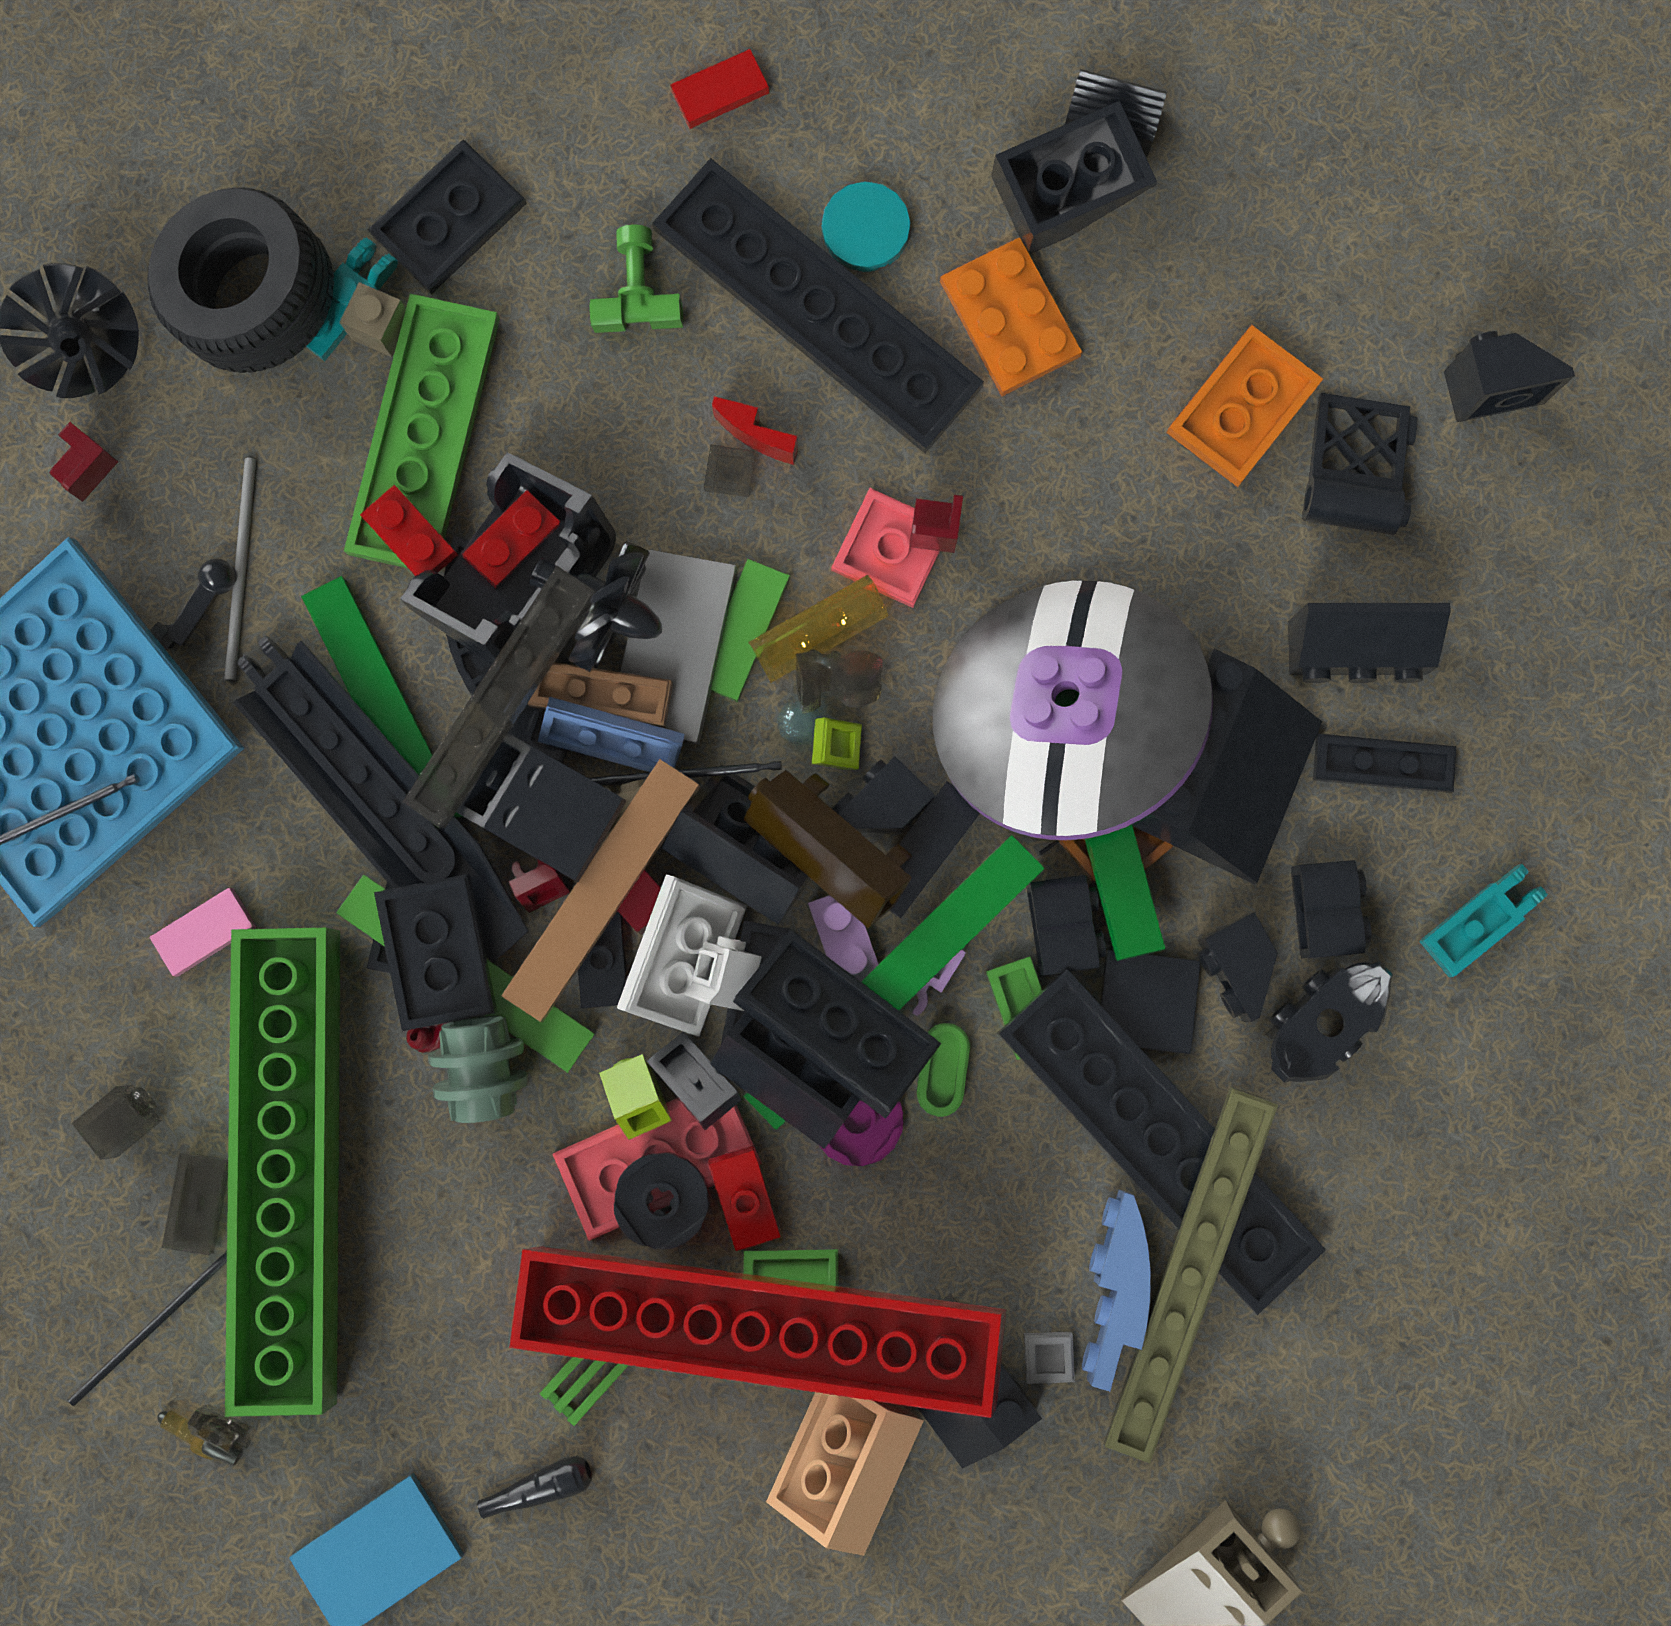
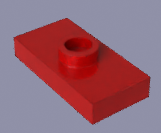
(744, 1198)

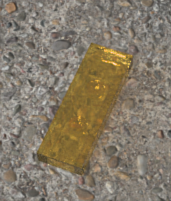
(819, 627)

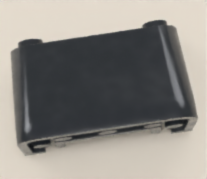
(486, 617)

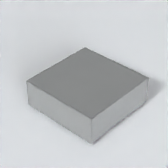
(1049, 1357)

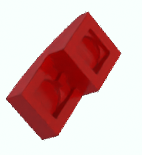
(743, 423)

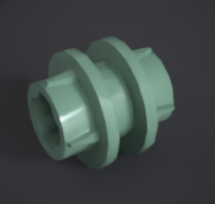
(478, 1069)

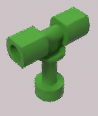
(635, 301)

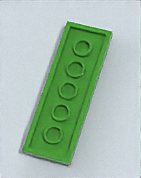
(425, 416)

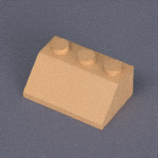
(844, 1469)

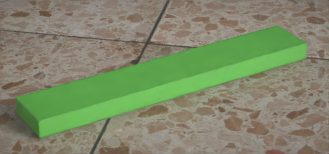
(557, 1038)

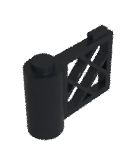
(1360, 497)

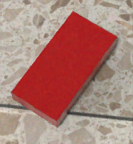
(719, 88)

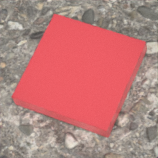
(880, 548)

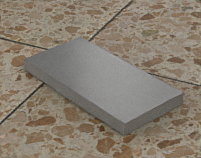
(693, 607)

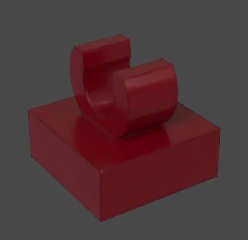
(537, 886)

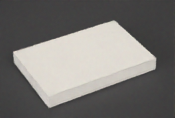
(670, 950)

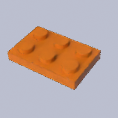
(1010, 316)
(1244, 405)

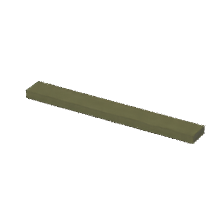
(1190, 1273)

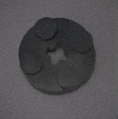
(634, 1195)

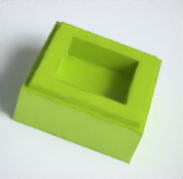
(836, 744)

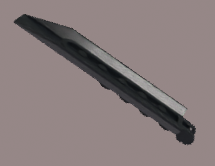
(364, 785)

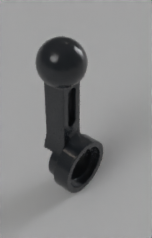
(215, 578)

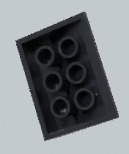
(1244, 776)

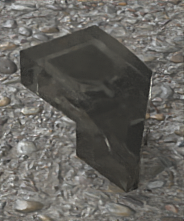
(220, 1431)

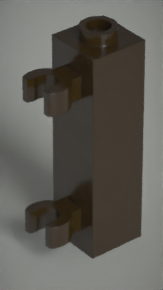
(828, 846)

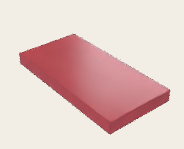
(596, 1163)

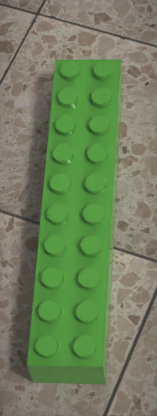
(283, 1172)

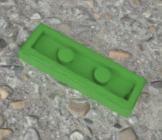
(748, 617)

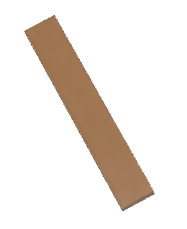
(600, 891)

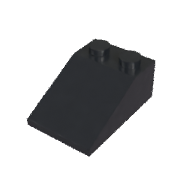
(1071, 176)

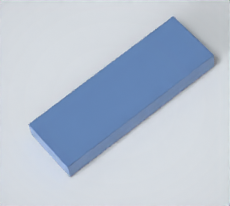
(608, 736)

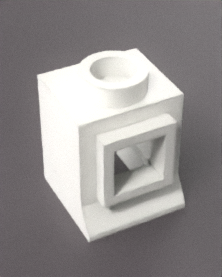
(722, 972)

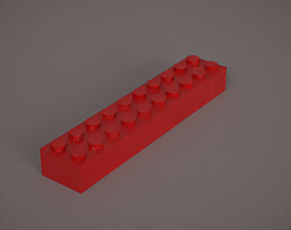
(760, 1330)

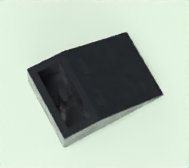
(542, 807)

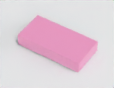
(201, 932)

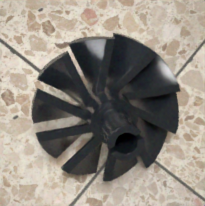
(96, 326)
(613, 605)

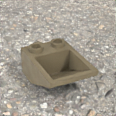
(1217, 1580)

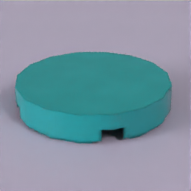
(865, 226)

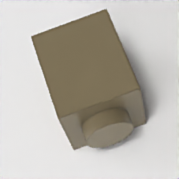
(374, 319)

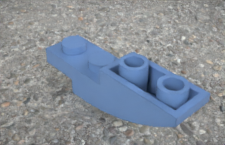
(1125, 1270)

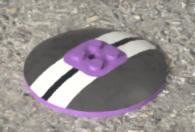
(1084, 764)

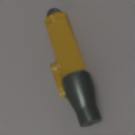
(178, 1426)

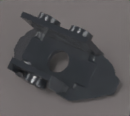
(1355, 992)

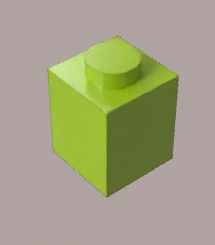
(635, 1096)

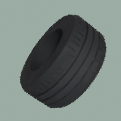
(203, 246)

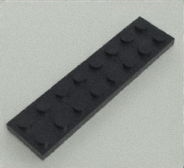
(818, 305)
(1151, 1131)

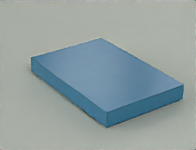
(377, 1555)

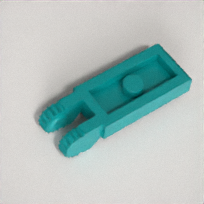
(345, 282)
(1480, 923)

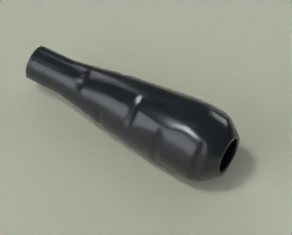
(546, 1485)

